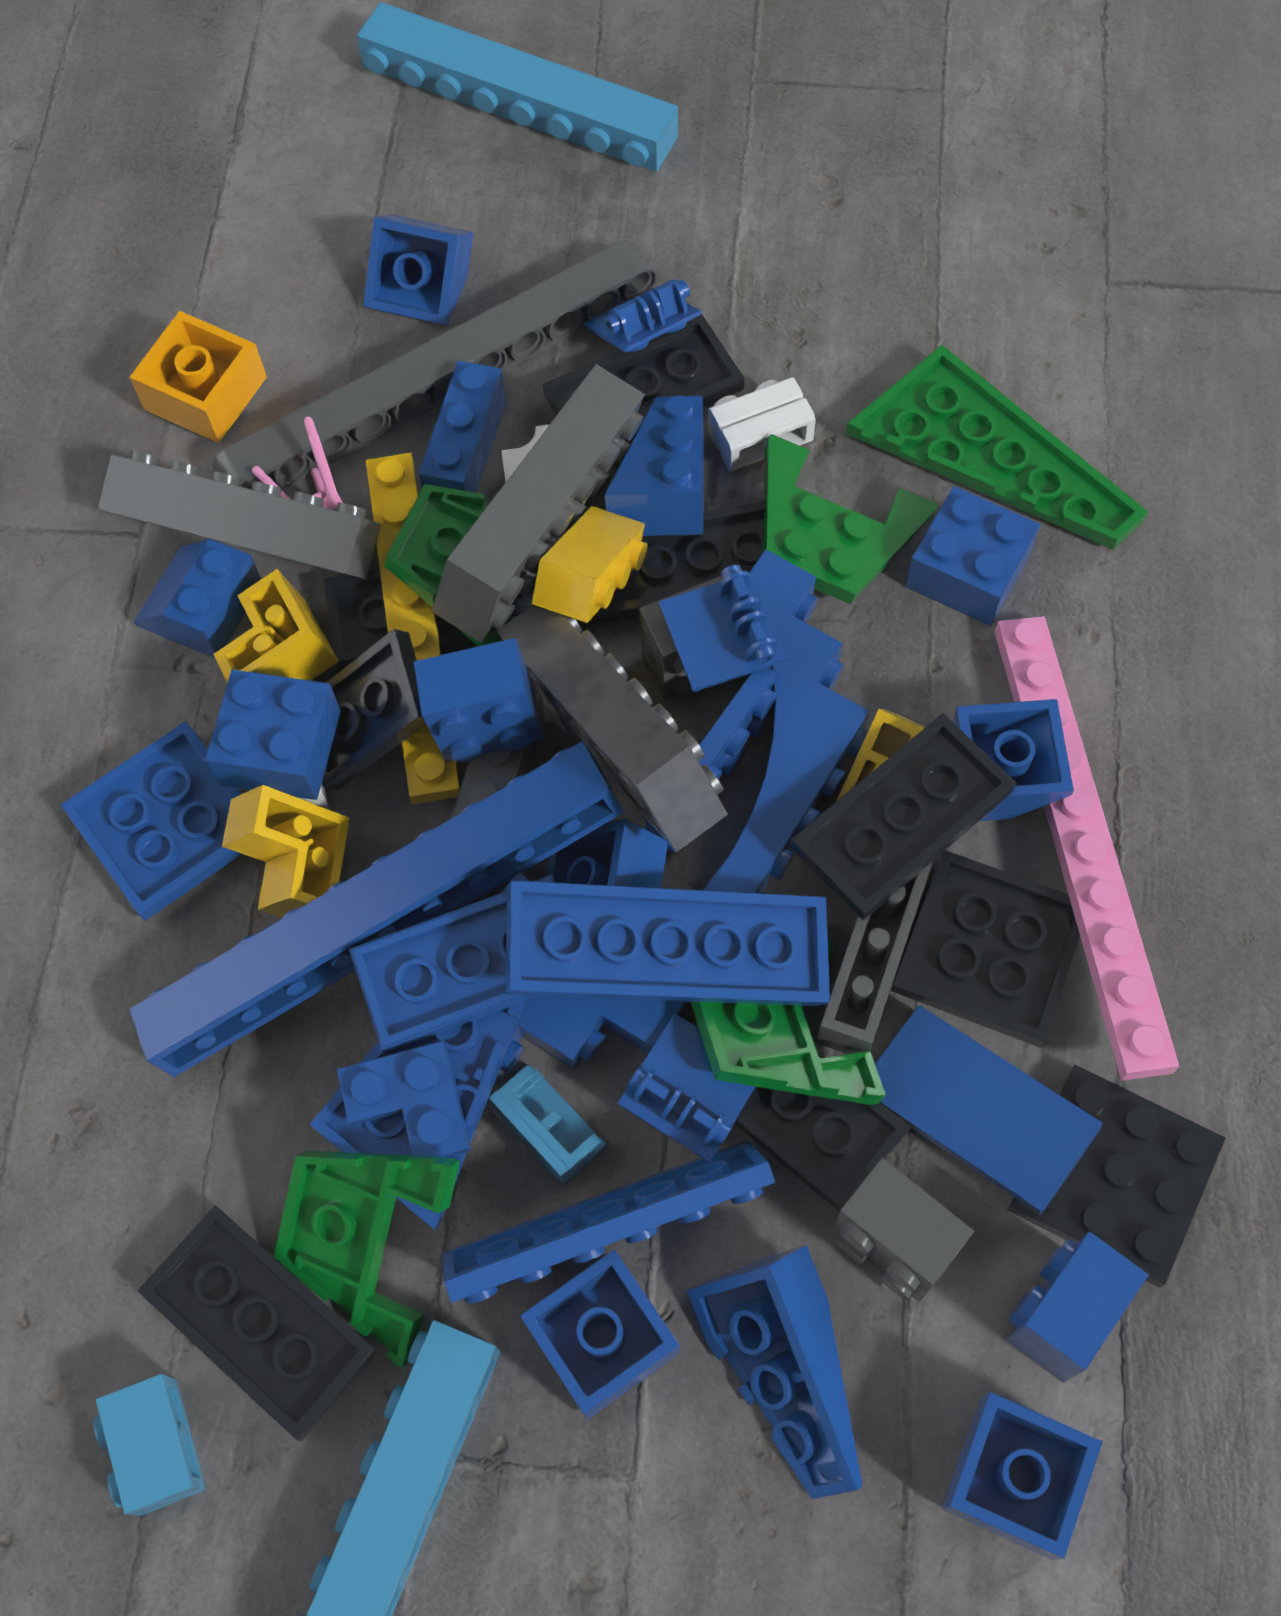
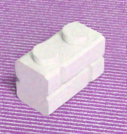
(744, 424)

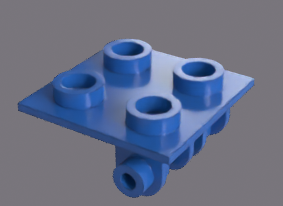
(645, 317)
(723, 630)
(679, 1093)

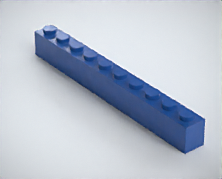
(416, 883)

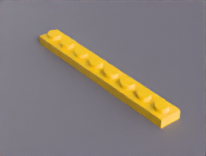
(392, 496)

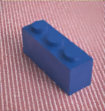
(465, 428)

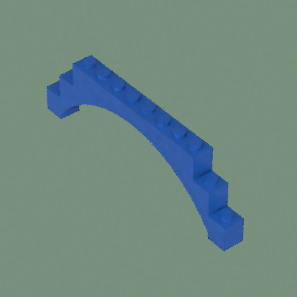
(810, 743)

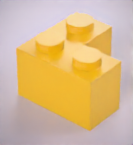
(283, 634)
(296, 841)

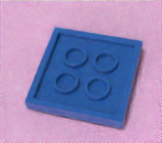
(157, 821)

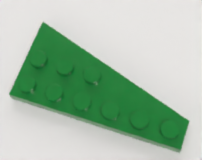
(975, 435)

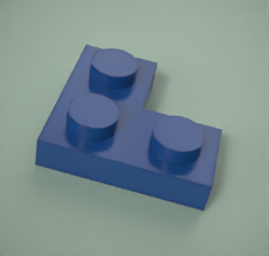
(414, 1083)

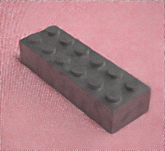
(618, 725)

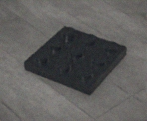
(990, 949)
(1135, 1178)

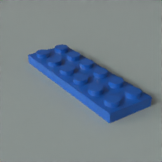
(666, 944)
(589, 1225)

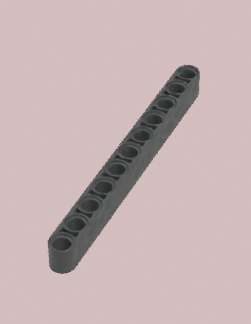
(422, 376)

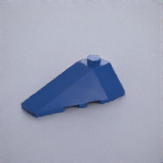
(782, 1345)

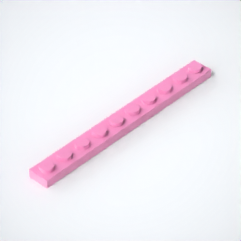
(1092, 870)

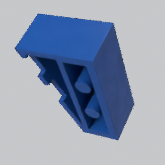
(664, 470)

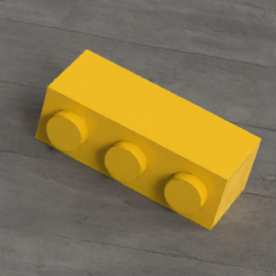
(589, 564)

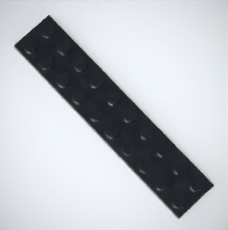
(669, 567)

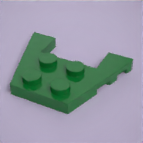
(430, 536)
(828, 539)
(775, 1051)
(339, 1229)

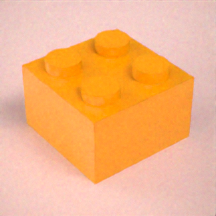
(198, 376)

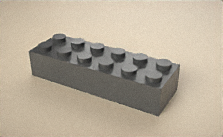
(538, 504)

